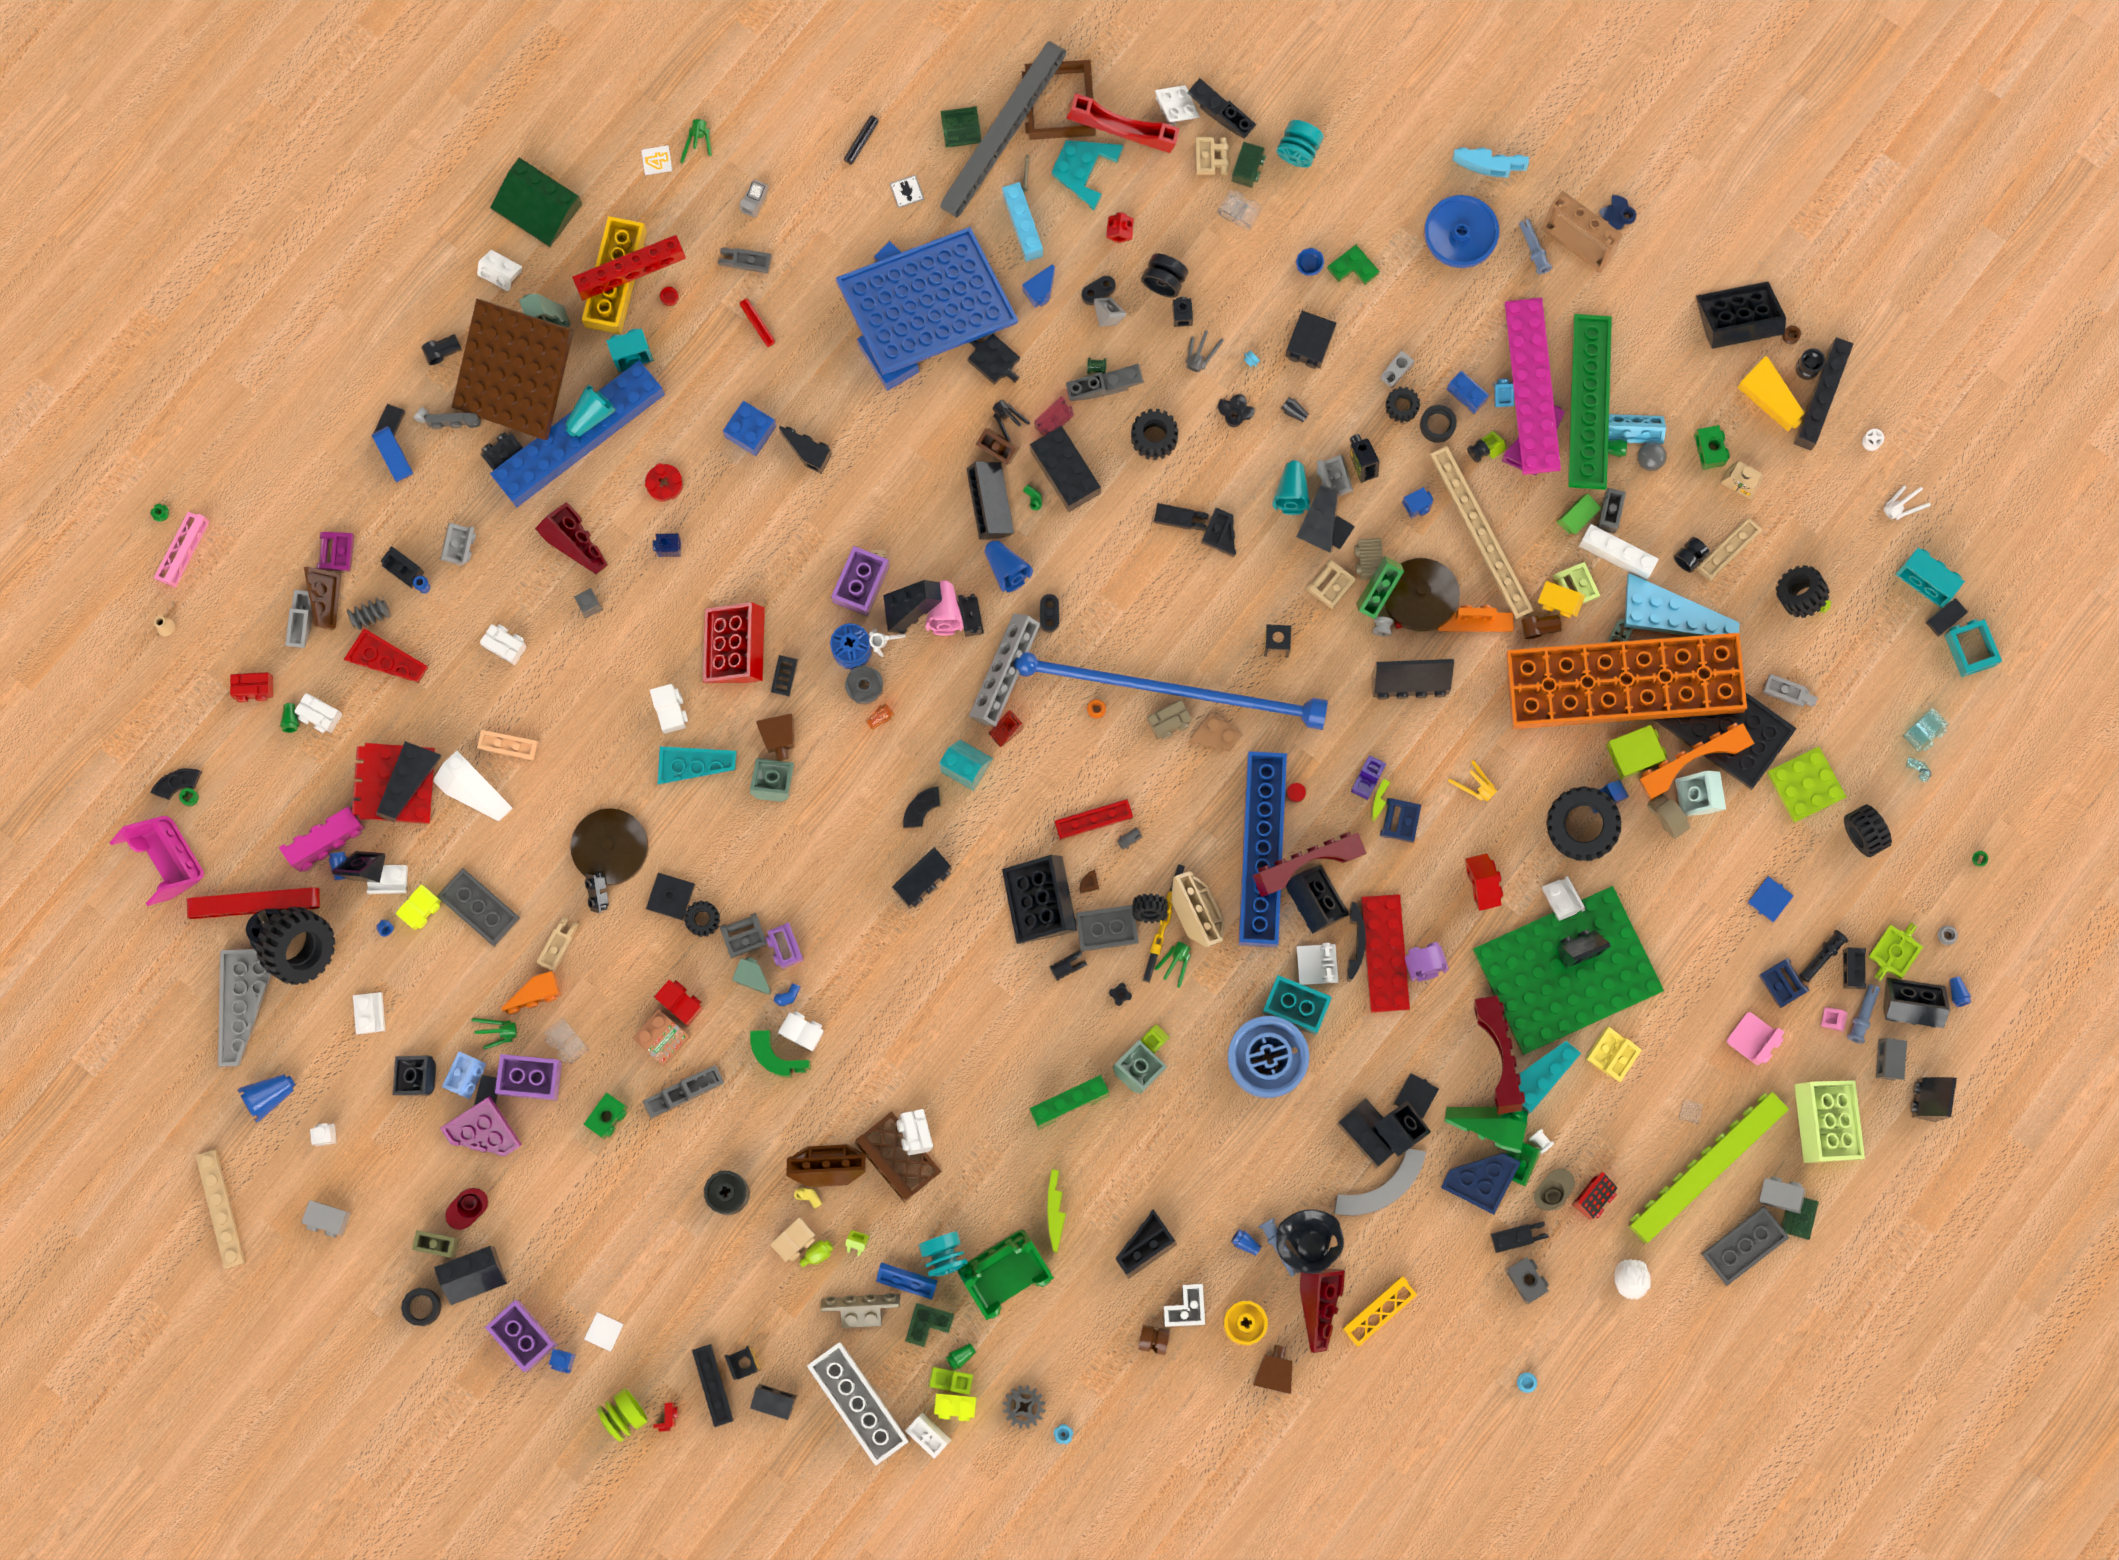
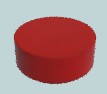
(669, 296)
(1296, 792)

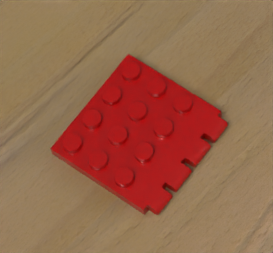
(375, 774)

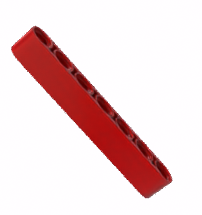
(252, 902)

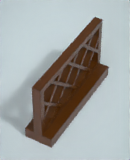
(884, 1167)

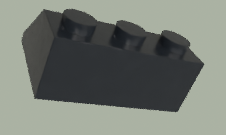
(922, 878)
(1316, 899)
(1916, 1003)
(1361, 1131)
(470, 1275)

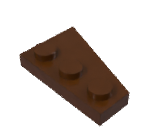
(323, 596)

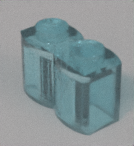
(1926, 730)

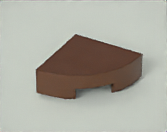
(1089, 883)

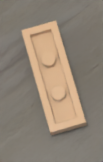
(507, 745)

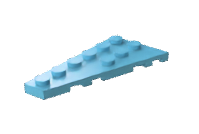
(1666, 612)

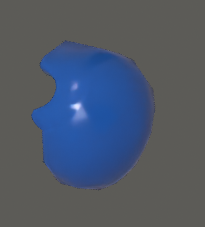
(1310, 262)

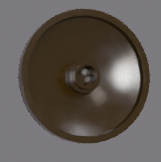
(1423, 595)
(610, 844)

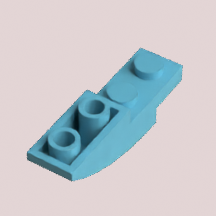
(1484, 163)

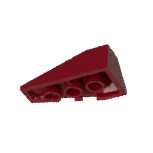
(564, 532)
(1319, 1301)

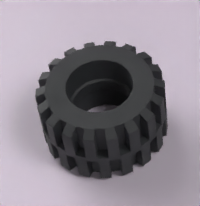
(1154, 419)
(1807, 602)
(1867, 830)

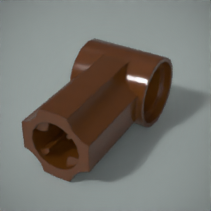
(1536, 627)

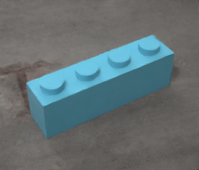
(1022, 222)

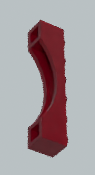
(1277, 877)
(1490, 1018)

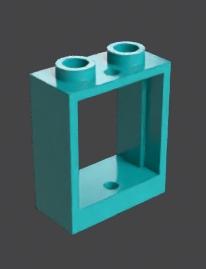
(1957, 652)

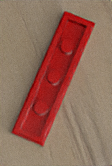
(1093, 819)

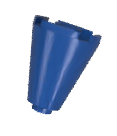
(1007, 566)
(266, 1095)

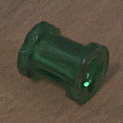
(1096, 366)

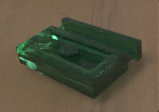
(1801, 1224)

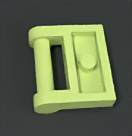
(1580, 580)

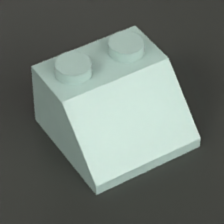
(1700, 793)

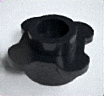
(1120, 989)

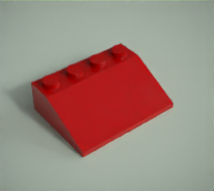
(734, 644)

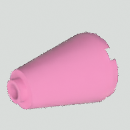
(946, 616)

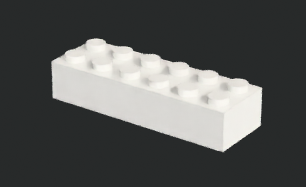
(858, 1403)

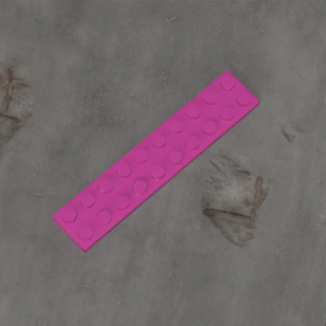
(1532, 386)

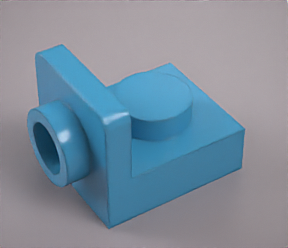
(1503, 393)

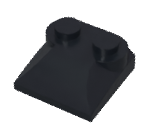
(414, 1075)

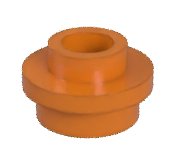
(1100, 704)

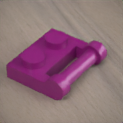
(341, 551)

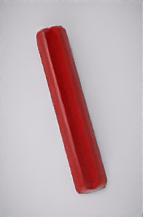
(757, 322)

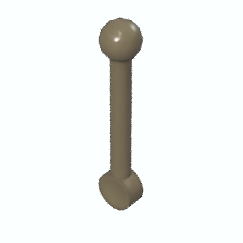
(1025, 186)

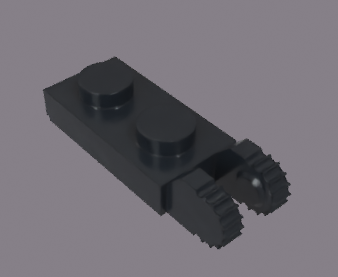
(1179, 517)
(1516, 1237)

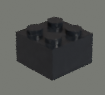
(1402, 1128)

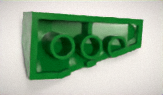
(1504, 1129)

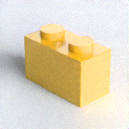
(1561, 599)

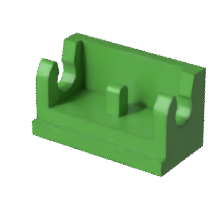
(1579, 514)

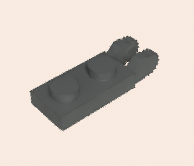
(746, 260)
(454, 420)

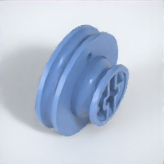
(1268, 1032)

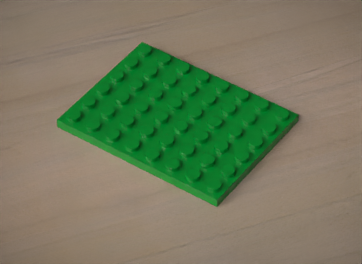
(1551, 1002)

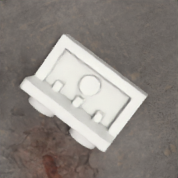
(498, 270)

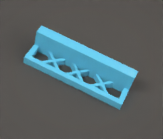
(1640, 432)

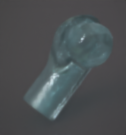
(1921, 766)

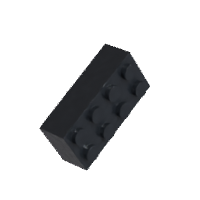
(1065, 468)

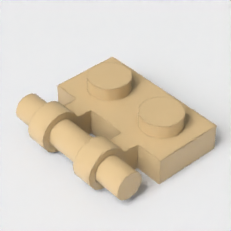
(1206, 159)

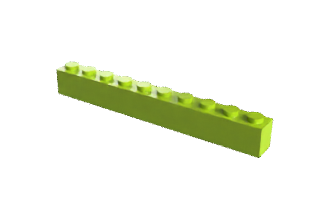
(1708, 1167)

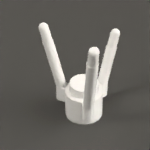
(1894, 509)
(879, 640)

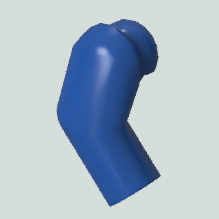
(787, 998)

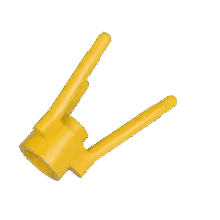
(1486, 789)

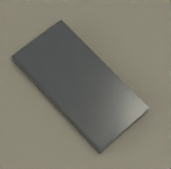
(478, 907)
(1745, 1245)

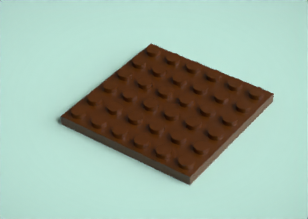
(512, 369)

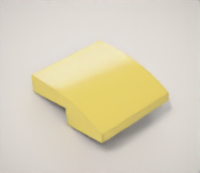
(1613, 1054)

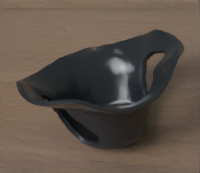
(1310, 1236)

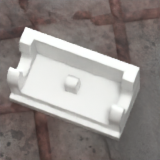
(928, 1435)

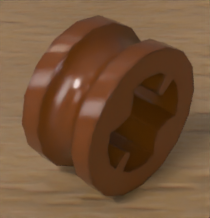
(1791, 340)

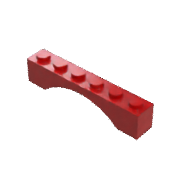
(1090, 113)

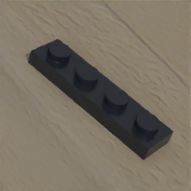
(713, 1385)

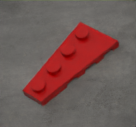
(382, 656)

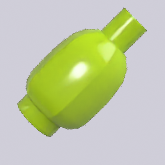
(817, 1253)

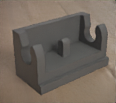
(1891, 1059)

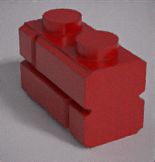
(251, 686)

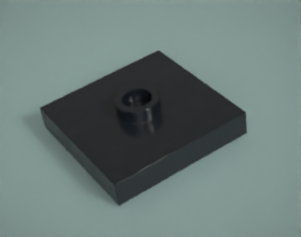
(670, 896)

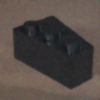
(1145, 1246)

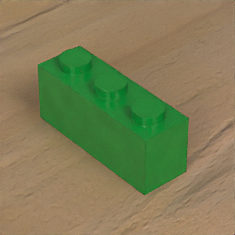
(1379, 587)

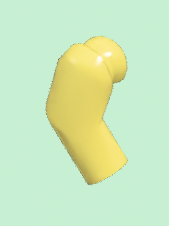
(808, 1194)

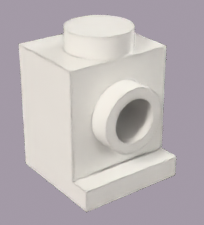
(323, 1134)

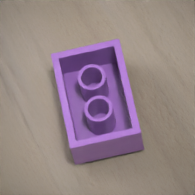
(860, 581)
(528, 1077)
(521, 1336)

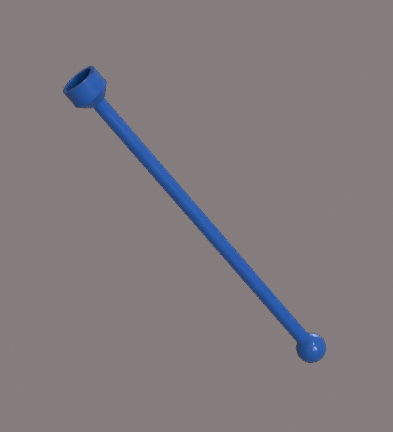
(1311, 713)

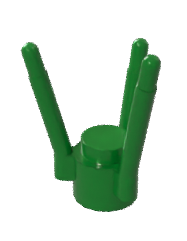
(697, 130)
(1180, 952)
(507, 1031)

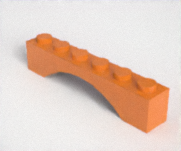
(1730, 742)

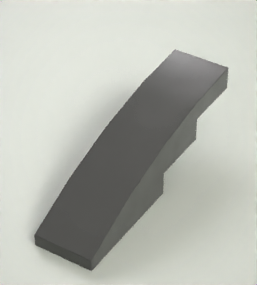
(683, 1092)

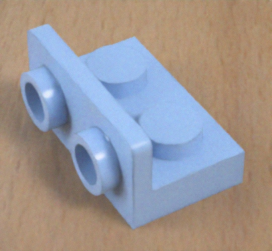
(464, 1075)

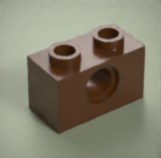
(997, 446)

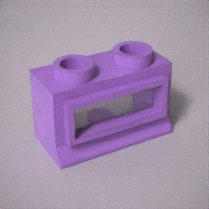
(785, 946)

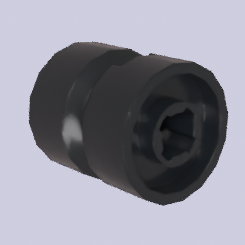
(1810, 364)
(1691, 554)

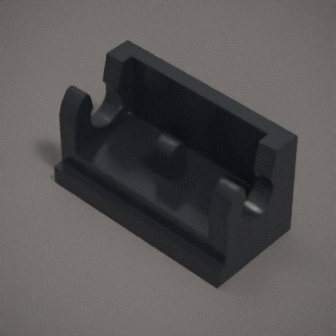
(401, 566)
(970, 615)
(1854, 968)
(773, 1401)

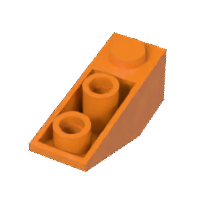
(537, 989)

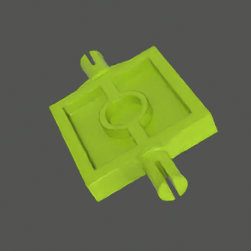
(1895, 951)

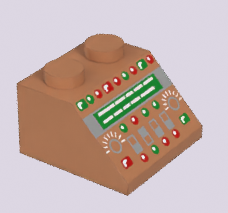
(660, 1037)

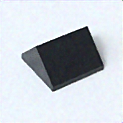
(361, 867)

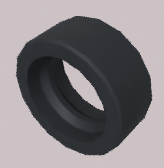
(1438, 409)
(405, 1307)

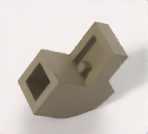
(1670, 814)

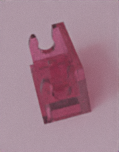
(1054, 417)

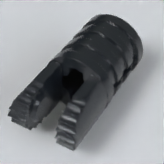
(1064, 967)

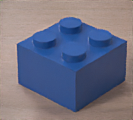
(749, 428)

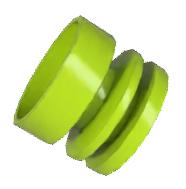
(622, 1415)

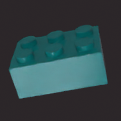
(1930, 577)
(1297, 1004)

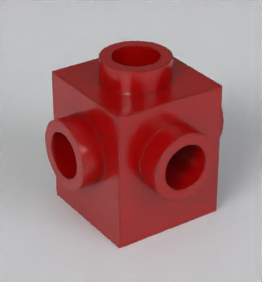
(1120, 227)

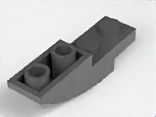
(1104, 384)

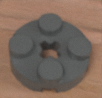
(854, 680)

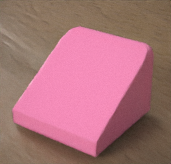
(1834, 1019)

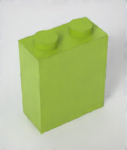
(1636, 751)

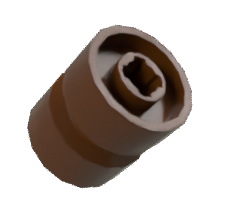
(1154, 1339)

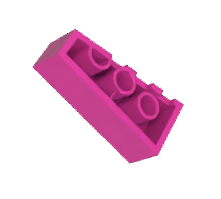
(322, 840)

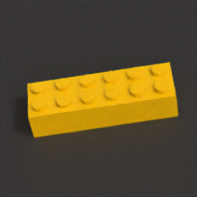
(609, 309)

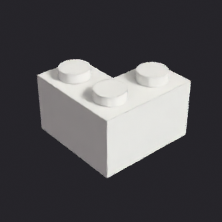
(668, 707)
(1190, 1312)

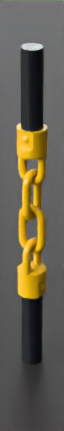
(1156, 948)

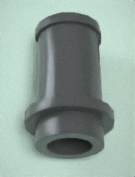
(1129, 838)

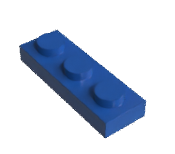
(906, 1281)

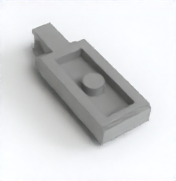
(1788, 691)

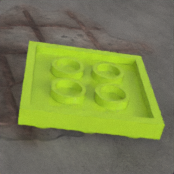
(1806, 784)

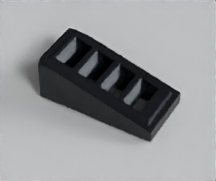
(781, 659)

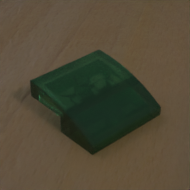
(961, 127)

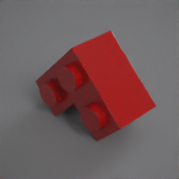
(1484, 881)
(675, 999)

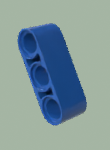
(392, 454)

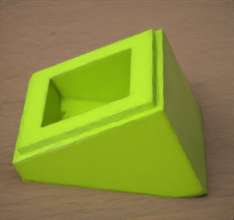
(1495, 444)
(1155, 1039)

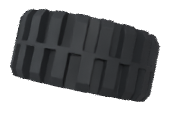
(1584, 797)
(278, 935)

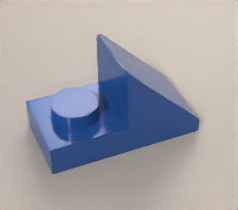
(1615, 791)

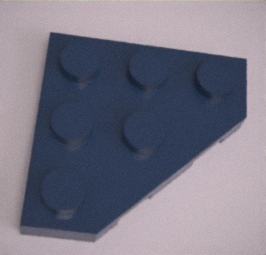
(1482, 1181)

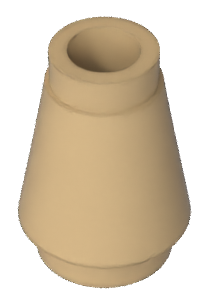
(164, 625)

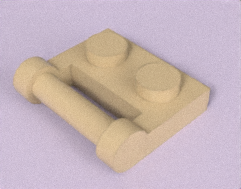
(1335, 588)

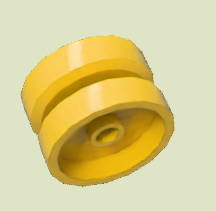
(1257, 1323)

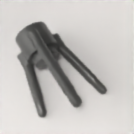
(1195, 361)

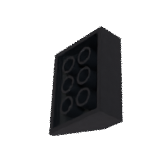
(1741, 315)
(1412, 678)
(1039, 899)

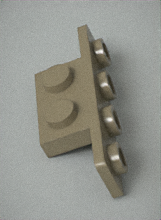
(860, 1310)

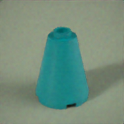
(588, 412)
(1292, 490)

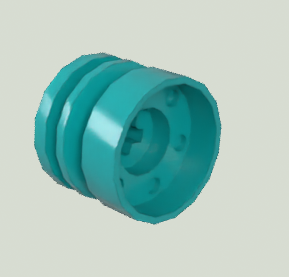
(1300, 143)
(943, 1254)

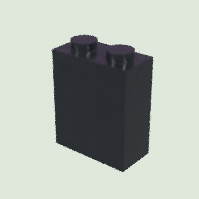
(1310, 340)

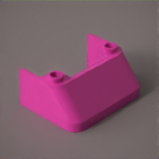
(167, 851)

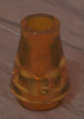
(880, 716)

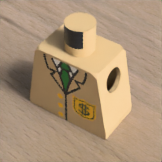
(1742, 479)

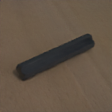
(861, 140)

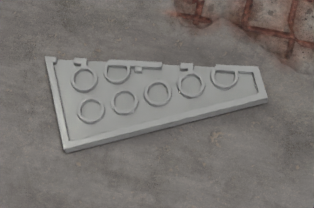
(240, 998)

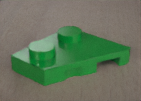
(1528, 1158)

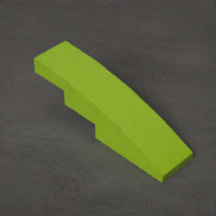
(1055, 1218)

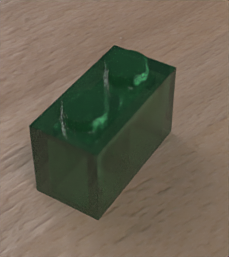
(1248, 164)

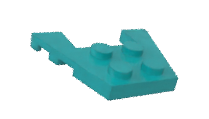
(1076, 165)

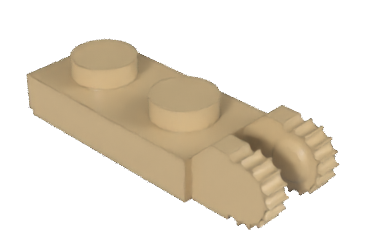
(557, 946)

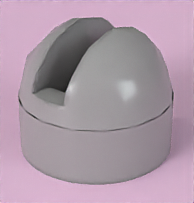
(421, 414)

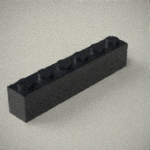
(1823, 393)

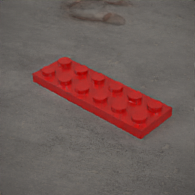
(1385, 953)

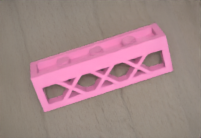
(184, 551)

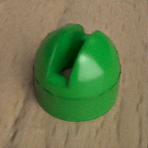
(1975, 858)

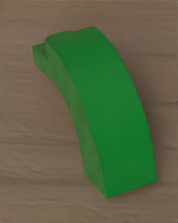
(763, 1052)

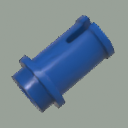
(421, 584)

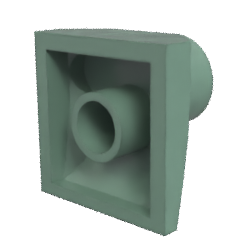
(771, 780)
(1138, 1067)

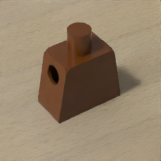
(778, 734)
(1275, 1372)

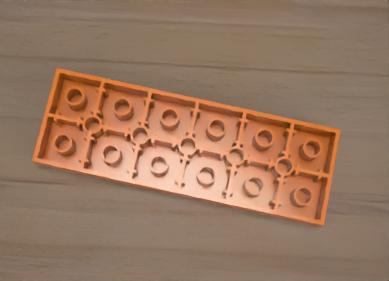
(1626, 681)

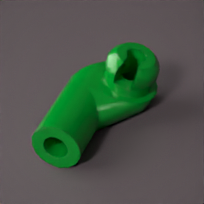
(1035, 497)

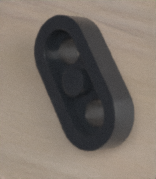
(1098, 289)
(1049, 614)

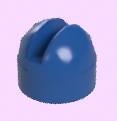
(384, 931)

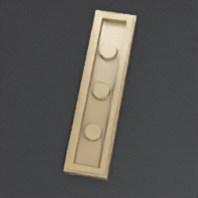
(1729, 549)

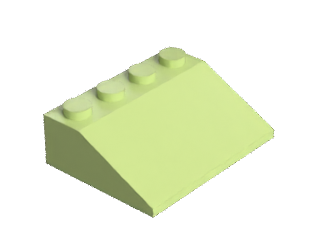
(1829, 1121)

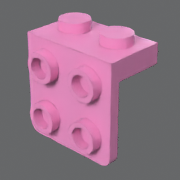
(1755, 1039)

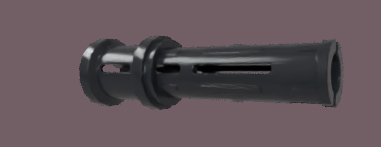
(1831, 949)

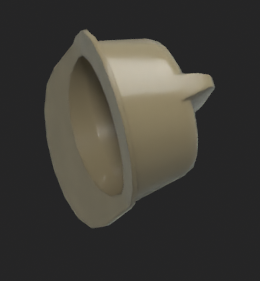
(1554, 1190)

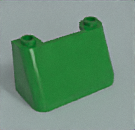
(1004, 1272)

